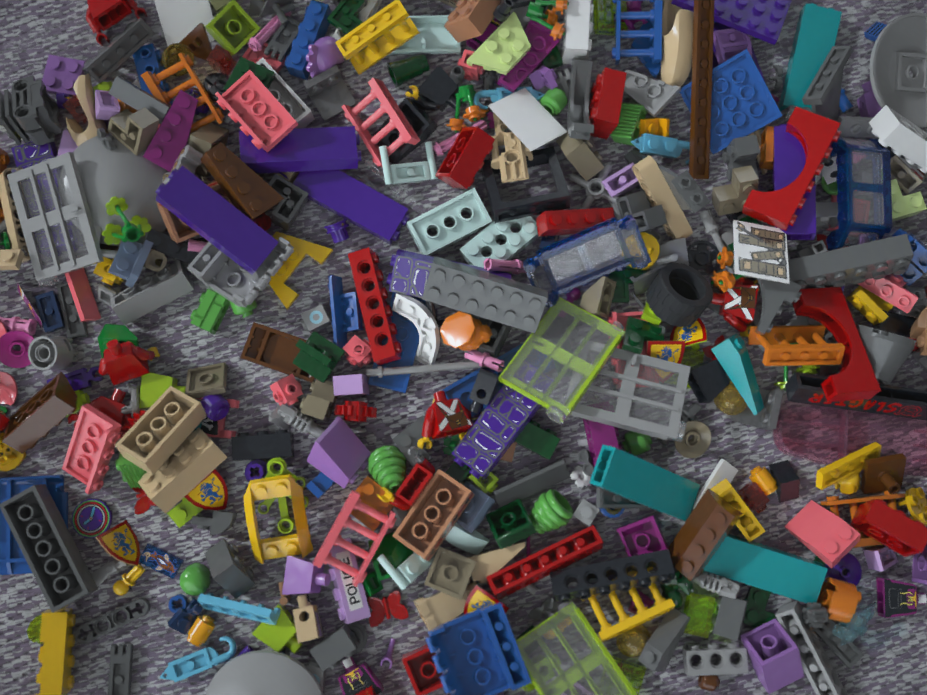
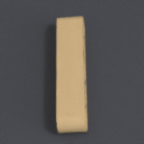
(659, 193)
(12, 223)

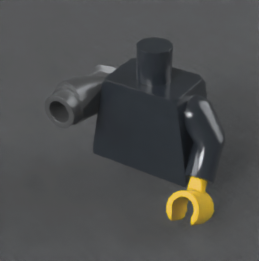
(438, 89)

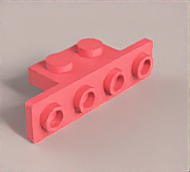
(892, 290)

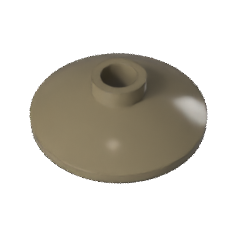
(698, 444)

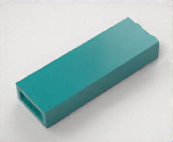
(812, 43)
(644, 483)
(768, 569)

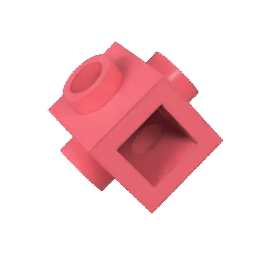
(471, 72)
(358, 352)
(286, 390)

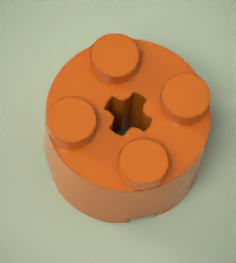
(839, 599)

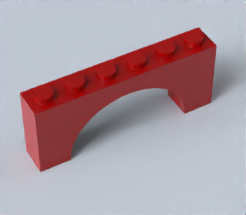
(816, 137)
(856, 375)

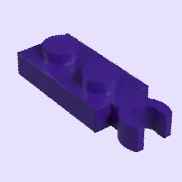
(81, 378)

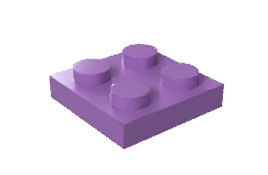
(62, 74)

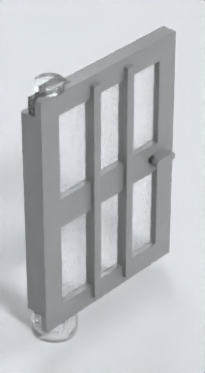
(54, 218)
(638, 395)

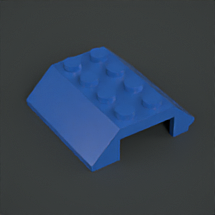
(478, 653)

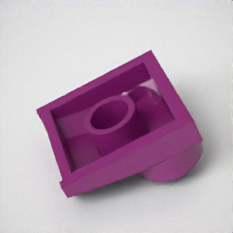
(642, 536)

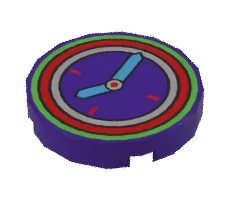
(91, 518)

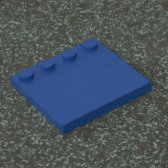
(738, 101)

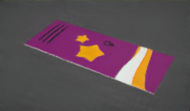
(29, 306)

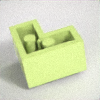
(905, 205)

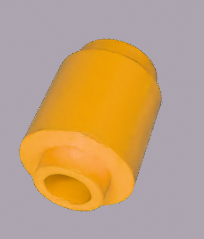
(763, 479)
(201, 630)

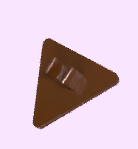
(198, 42)

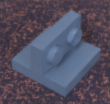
(130, 261)
(476, 509)

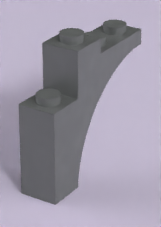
(773, 296)

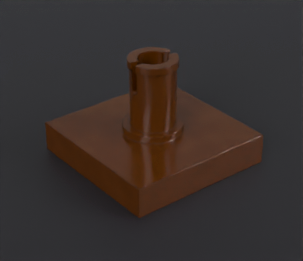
(883, 474)

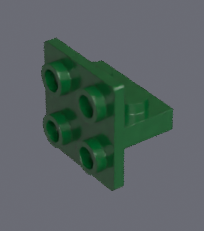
(318, 356)

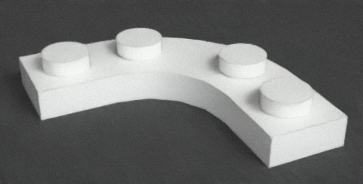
(425, 323)

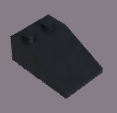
(420, 122)

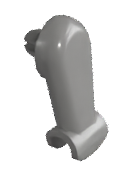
(134, 403)

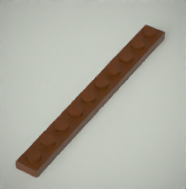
(701, 88)

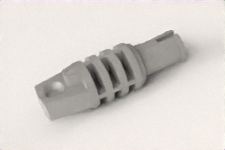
(300, 421)
(717, 585)

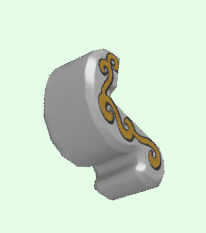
(188, 158)

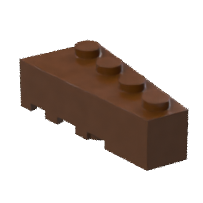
(240, 183)

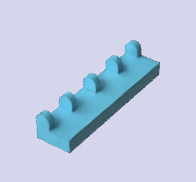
(239, 609)

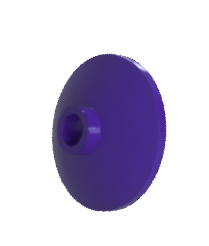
(853, 568)

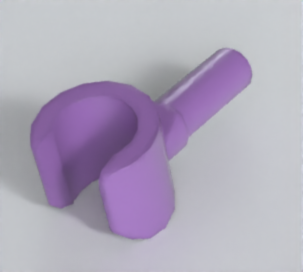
(388, 656)

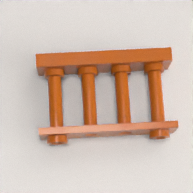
(153, 82)
(809, 351)
(834, 501)

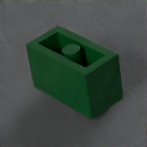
(538, 440)

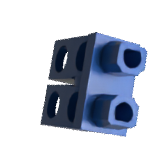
(919, 258)

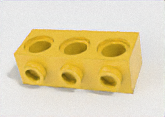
(747, 522)

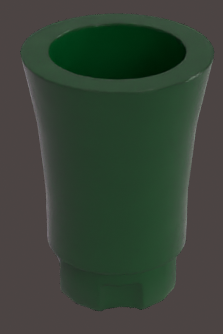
(407, 69)

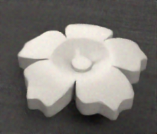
(580, 477)

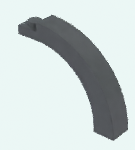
(578, 100)

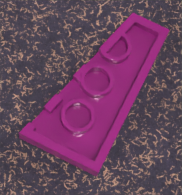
(541, 46)
(173, 132)

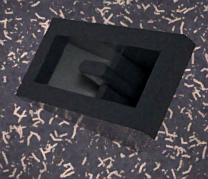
(786, 479)

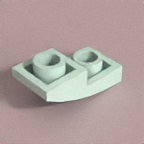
(467, 541)

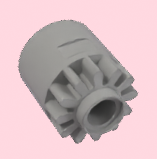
(52, 352)

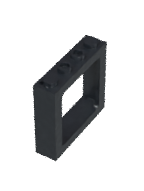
(528, 206)

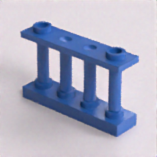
(653, 34)

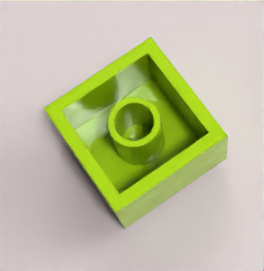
(232, 27)

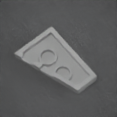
(649, 92)

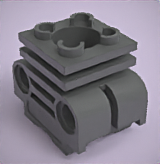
(29, 112)

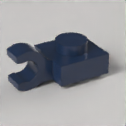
(185, 618)

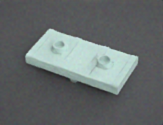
(432, 37)

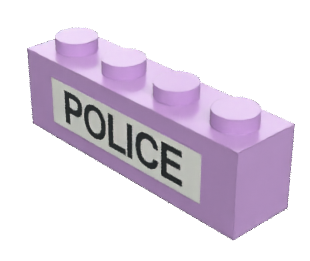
(350, 598)

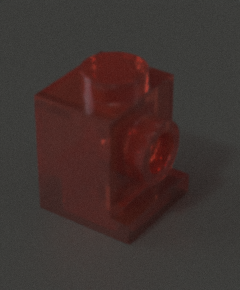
(221, 60)
(71, 105)
(754, 497)

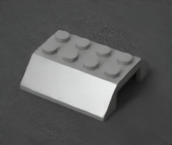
(233, 281)

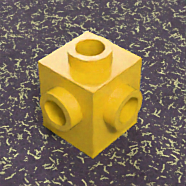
(102, 271)

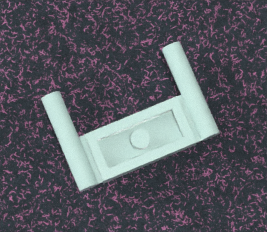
(409, 172)
(408, 570)

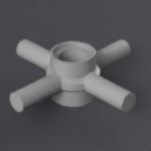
(594, 182)

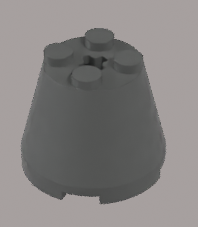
(885, 352)

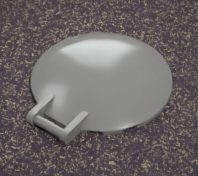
(118, 174)

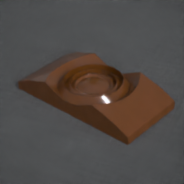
(274, 351)

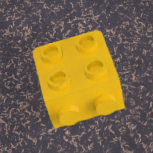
(869, 305)

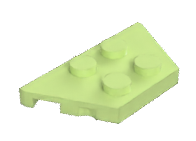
(502, 48)

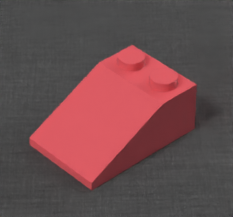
(823, 533)

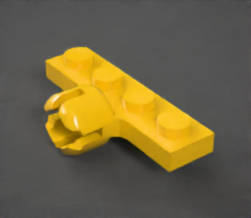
(845, 471)

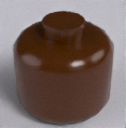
(708, 682)

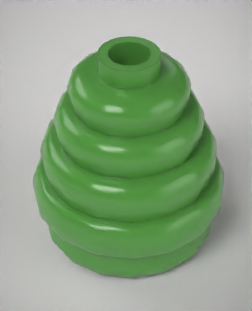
(388, 467)
(550, 512)

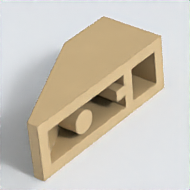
(493, 561)

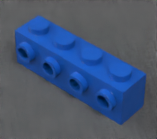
(309, 31)
(149, 59)

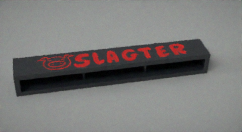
(889, 401)

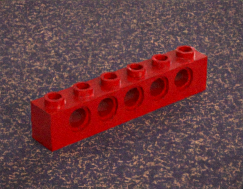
(359, 262)
(544, 561)

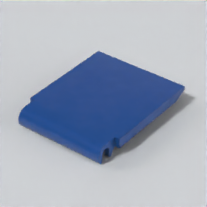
(11, 557)

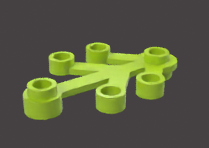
(281, 500)

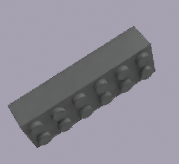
(852, 263)
(485, 294)
(48, 547)

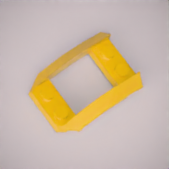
(282, 545)

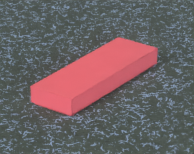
(82, 295)

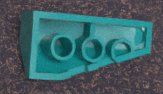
(737, 364)

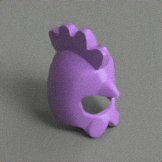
(323, 55)

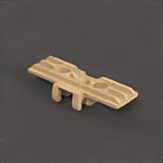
(513, 161)

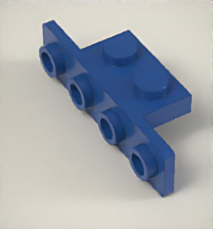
(344, 311)

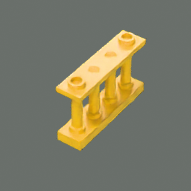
(372, 29)
(626, 622)

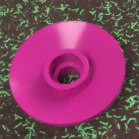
(10, 356)

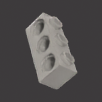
(721, 666)

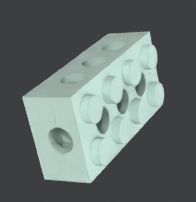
(450, 210)
(487, 239)

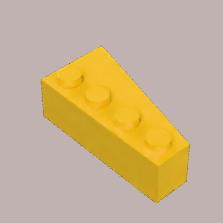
(56, 653)

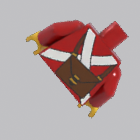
(738, 304)
(444, 419)

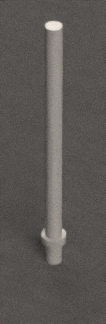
(380, 372)

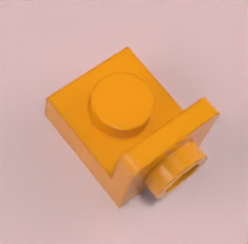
(655, 126)

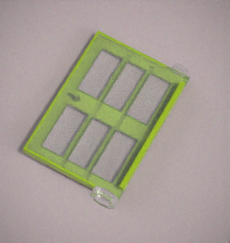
(562, 358)
(569, 657)

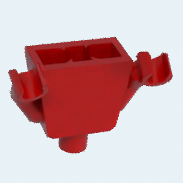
(106, 13)
(110, 407)

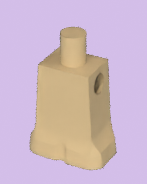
(441, 607)

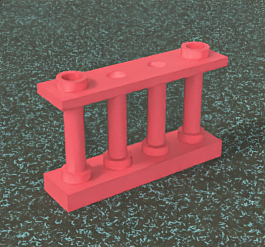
(397, 120)
(334, 538)

